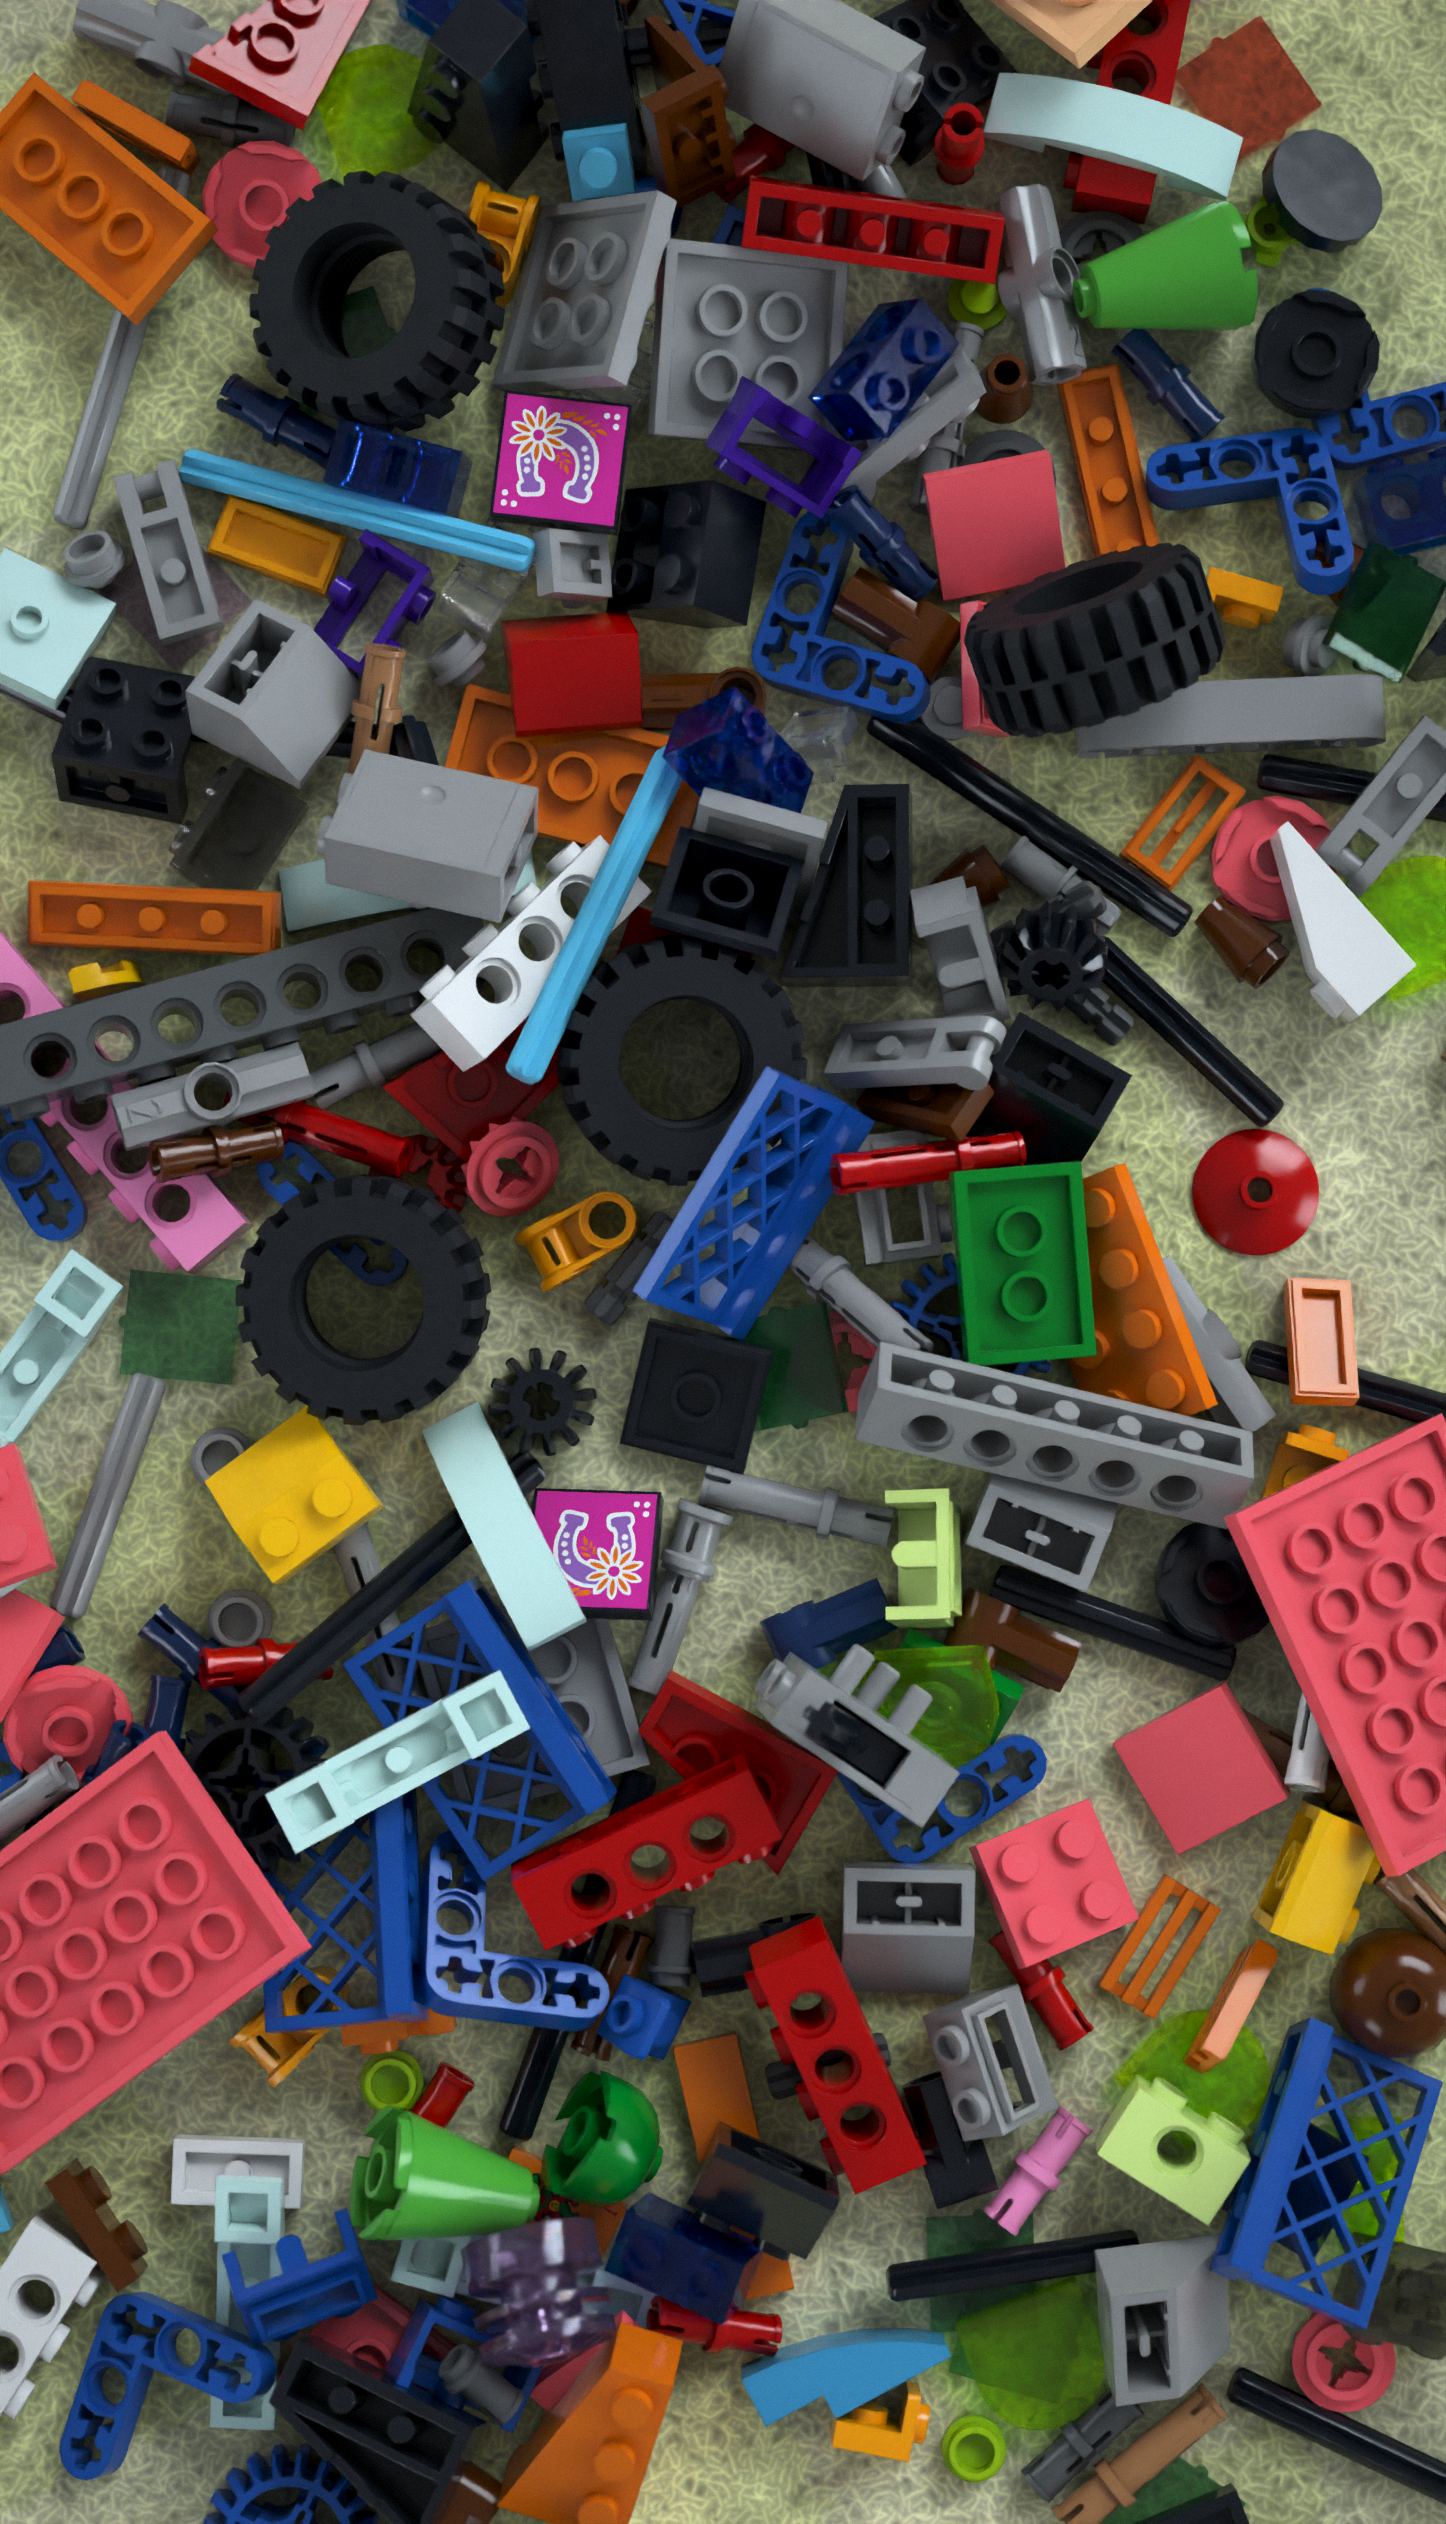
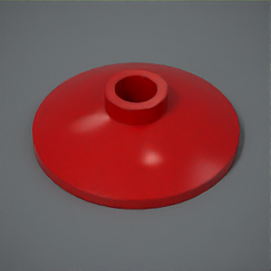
(1223, 1198)

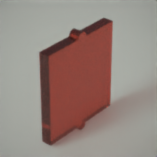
(1249, 86)

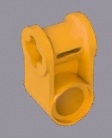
(509, 227)
(575, 1239)
(284, 2051)

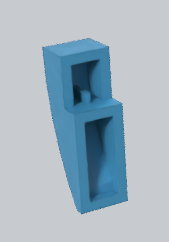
(841, 2367)

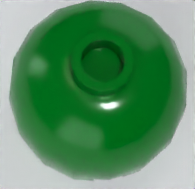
(607, 2142)

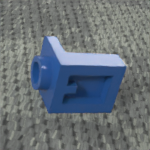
(643, 2018)

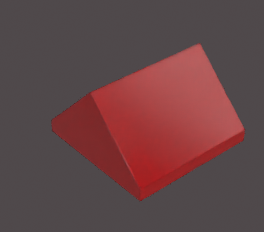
(573, 673)

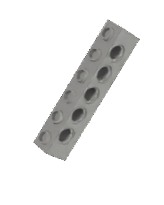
(1054, 1435)

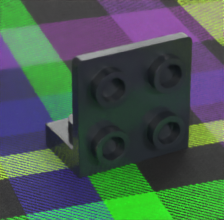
(956, 66)
(126, 741)

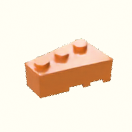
(599, 2437)

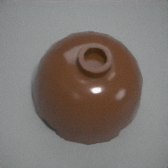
(1391, 1993)

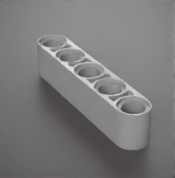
(1247, 718)

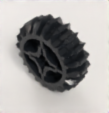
(252, 1763)

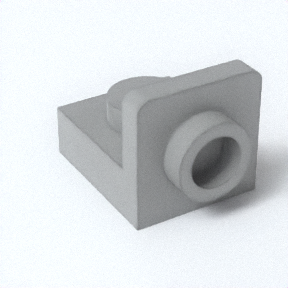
(572, 566)

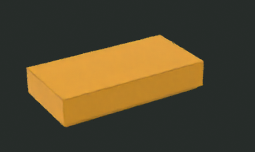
(277, 545)

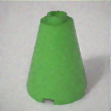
(1174, 277)
(435, 2183)

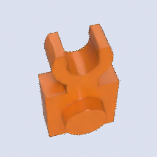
(384, 2036)

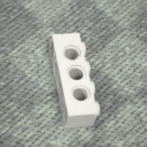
(453, 1009)
(61, 2259)

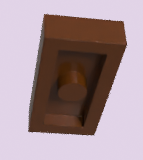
(930, 1109)
(113, 2244)

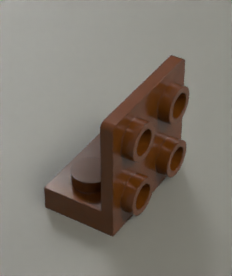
(686, 118)

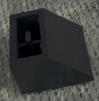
(687, 554)
(1049, 1093)

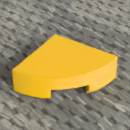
(92, 981)

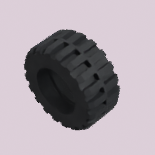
(309, 276)
(1095, 640)
(613, 1001)
(295, 1350)

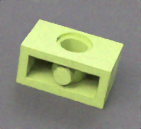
(1193, 2181)

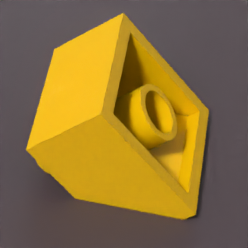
(293, 1496)
(1317, 1880)

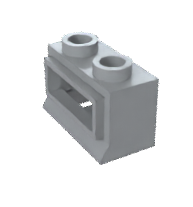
(960, 949)
(874, 1213)
(973, 2063)

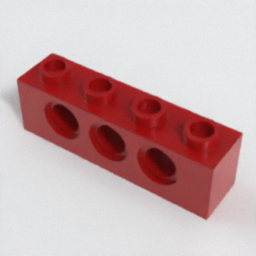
(1154, 65)
(872, 229)
(663, 1820)
(883, 2140)

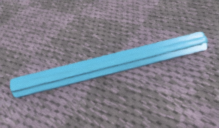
(358, 510)
(594, 921)

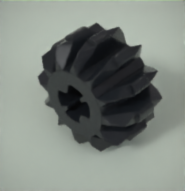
(1052, 956)
(523, 1411)

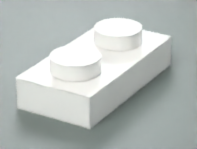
(203, 2157)

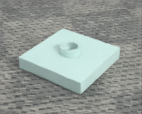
(46, 629)

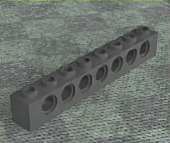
(203, 993)

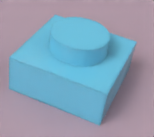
(599, 162)

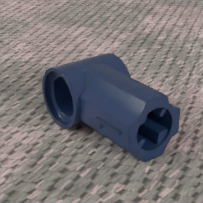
(829, 1626)

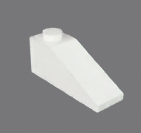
(1338, 938)

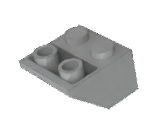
(273, 695)
(1041, 1528)
(907, 1926)
(1160, 2317)

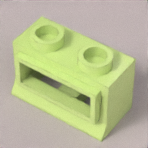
(926, 1559)

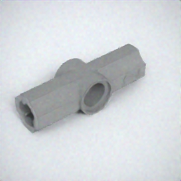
(154, 37)
(1039, 285)
(253, 1083)
(1236, 1393)

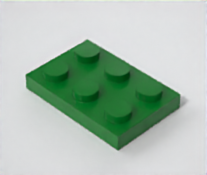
(1022, 1263)

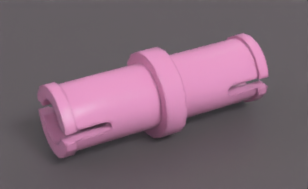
(1037, 2170)

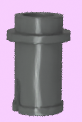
(672, 1946)
(481, 2385)

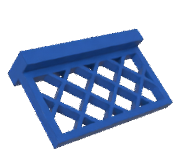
(767, 1229)
(550, 1732)
(396, 1931)
(1274, 2155)

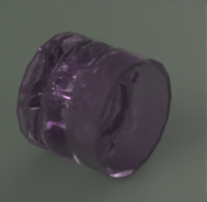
(541, 2305)

